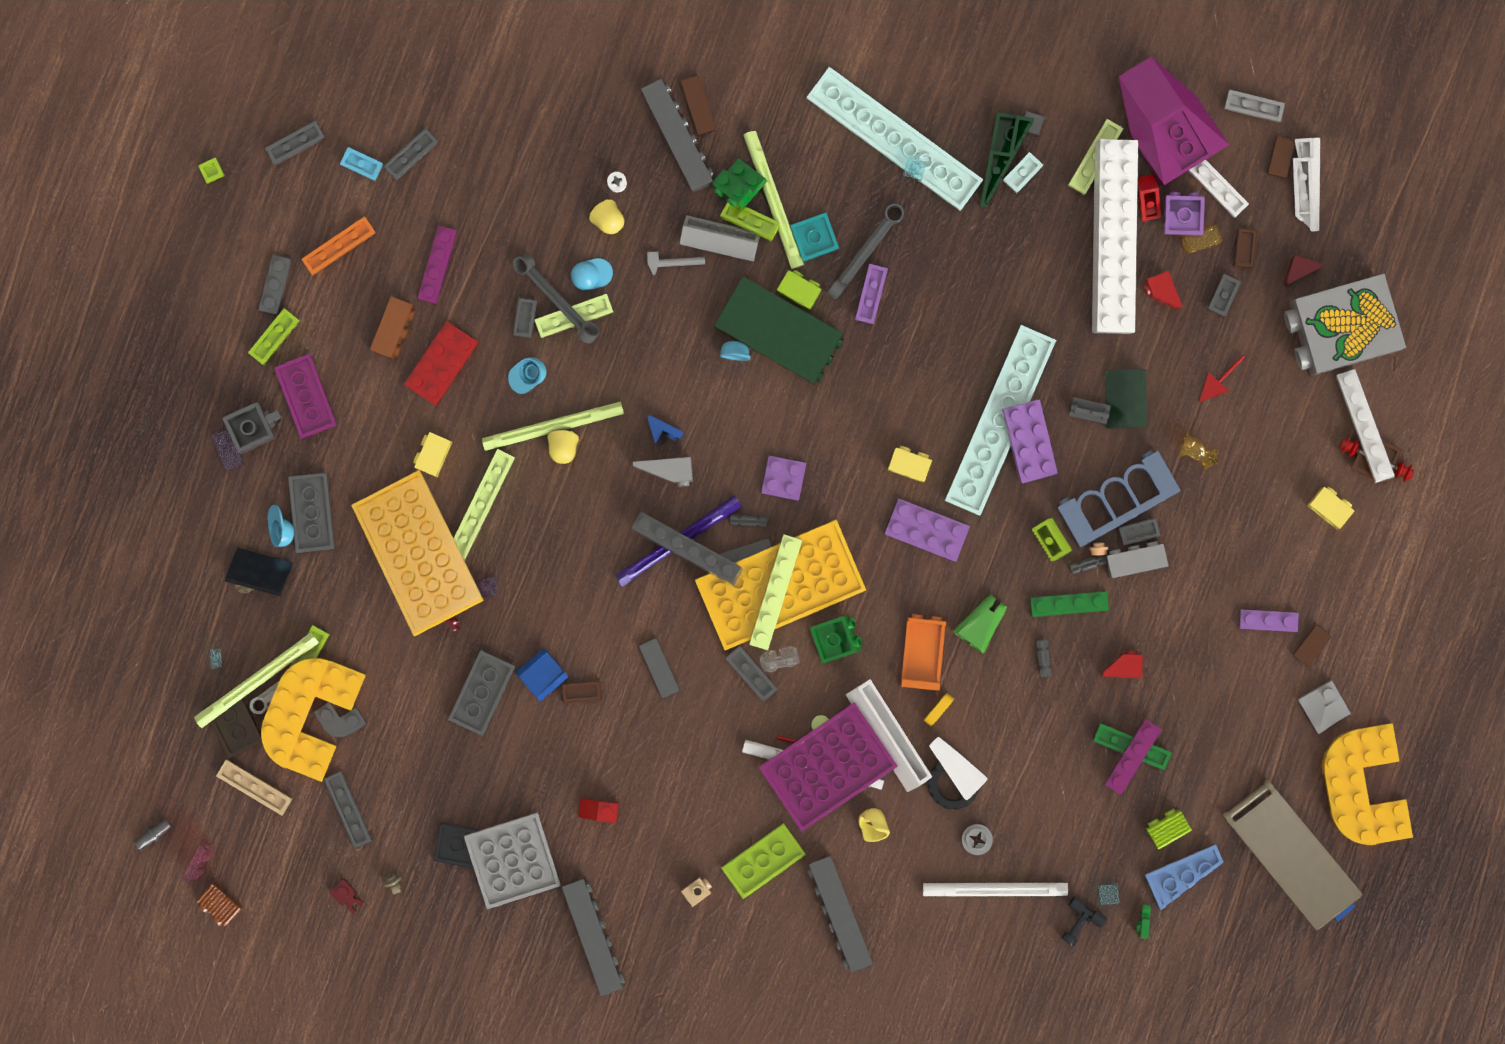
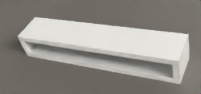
(910, 767)

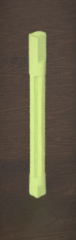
(773, 199)
(546, 427)
(256, 680)

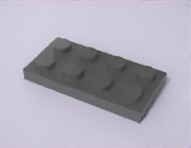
(311, 512)
(481, 693)

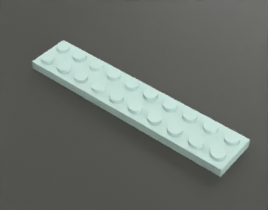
(893, 137)
(991, 440)

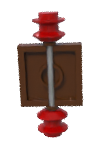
(1361, 465)

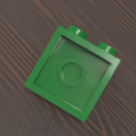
(738, 184)
(836, 638)

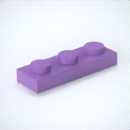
(871, 294)
(1268, 620)

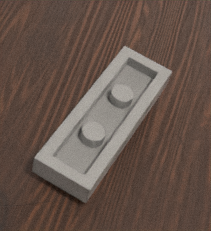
(1254, 106)

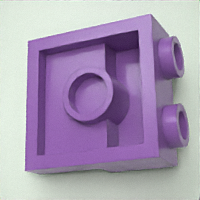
(1184, 214)

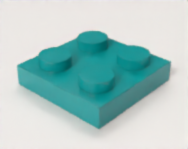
(814, 237)

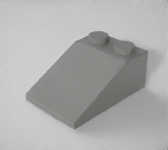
(672, 470)

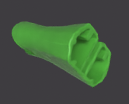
(981, 624)

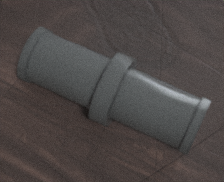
(153, 834)

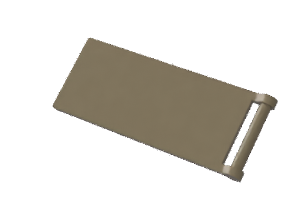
(1293, 856)

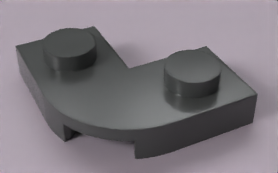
(337, 725)

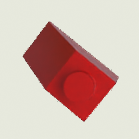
(1148, 198)
(1163, 290)
(1126, 665)
(598, 810)

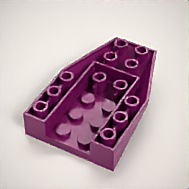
(1167, 121)

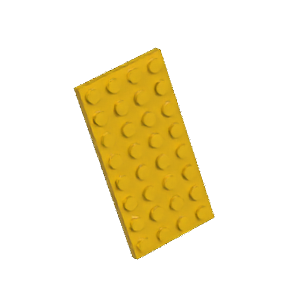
(417, 553)
(819, 579)

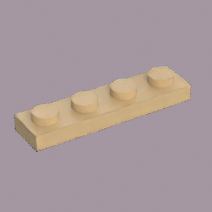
(254, 787)

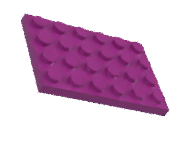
(828, 766)

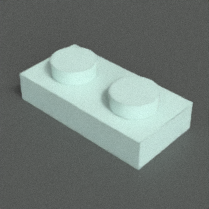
(1023, 172)

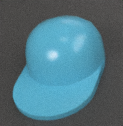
(591, 274)
(735, 351)
(527, 374)
(280, 530)

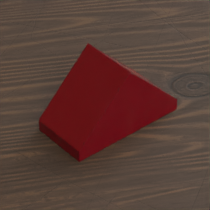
(1299, 268)

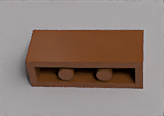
(392, 328)

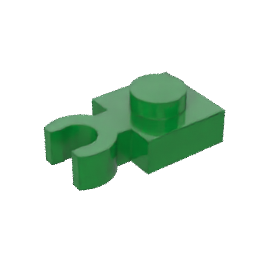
(1143, 926)

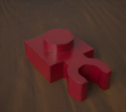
(344, 893)

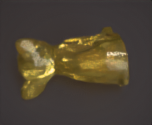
(1195, 449)

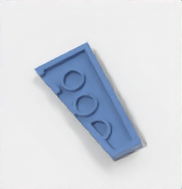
(1175, 878)

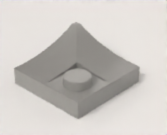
(1324, 706)

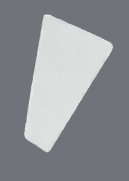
(961, 771)

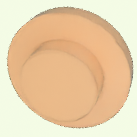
(1098, 549)

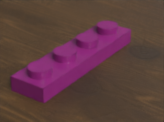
(437, 264)
(1133, 756)

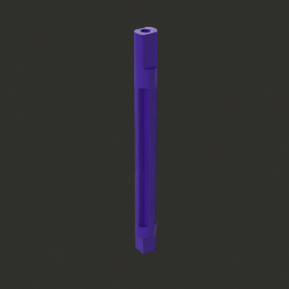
(692, 531)

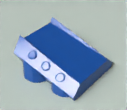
(542, 674)

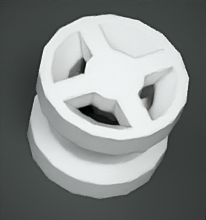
(618, 185)

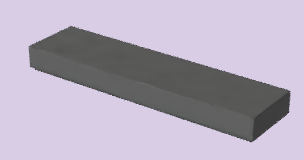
(348, 809)

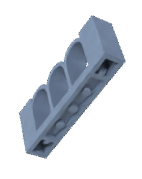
(1157, 473)

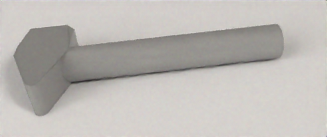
(654, 261)

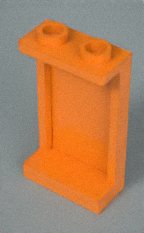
(923, 653)

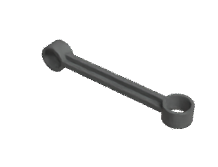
(863, 254)
(556, 298)

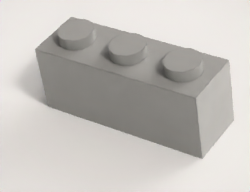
(1136, 560)

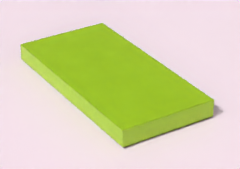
(763, 861)

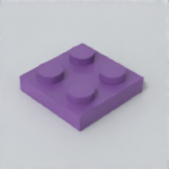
(783, 478)

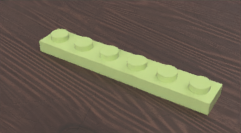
(482, 501)
(775, 592)

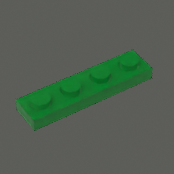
(1069, 604)
(1119, 741)

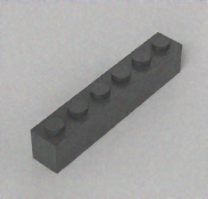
(676, 135)
(687, 549)
(840, 913)
(592, 936)

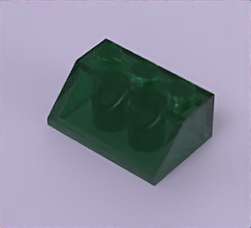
(1128, 398)

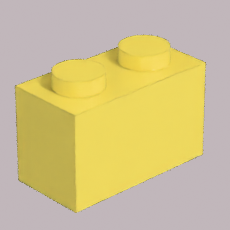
(432, 454)
(910, 464)
(1330, 507)

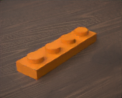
(338, 246)

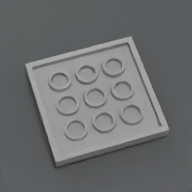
(512, 860)

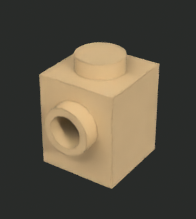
(697, 891)

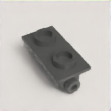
(1090, 410)

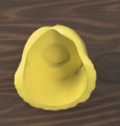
(607, 217)
(562, 445)
(879, 828)

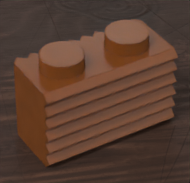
(219, 904)

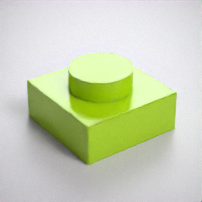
(211, 170)

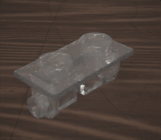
(771, 662)

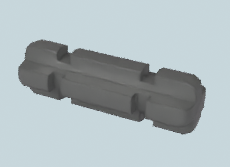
(746, 520)
(1088, 564)
(1043, 658)

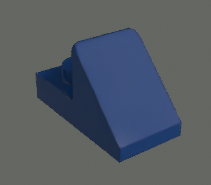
(658, 427)

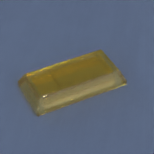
(1210, 237)

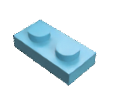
(361, 164)

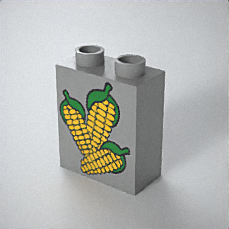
(1344, 325)

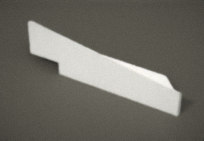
(1307, 181)

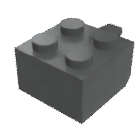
(251, 427)

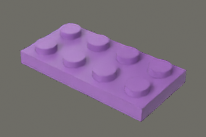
(1029, 441)
(927, 530)

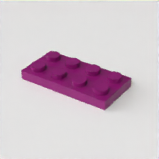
(305, 396)

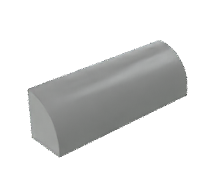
(719, 238)

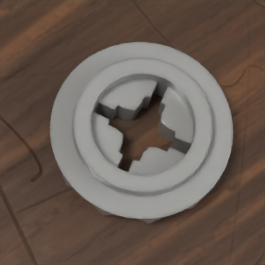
(980, 848)

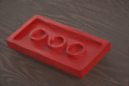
(441, 363)

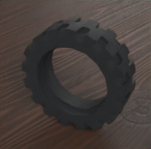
(941, 800)

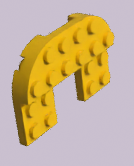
(291, 705)
(1347, 787)

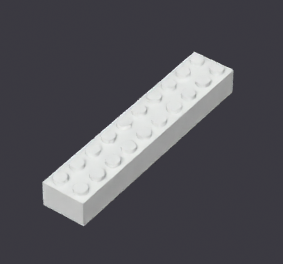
(1115, 236)

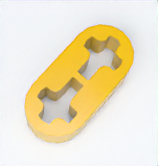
(939, 708)

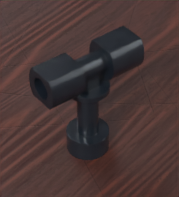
(1084, 915)

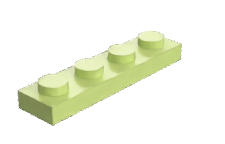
(1086, 171)
(587, 310)

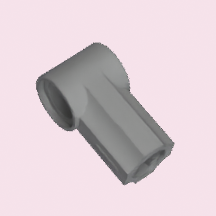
(266, 697)

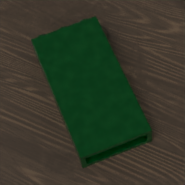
(779, 331)

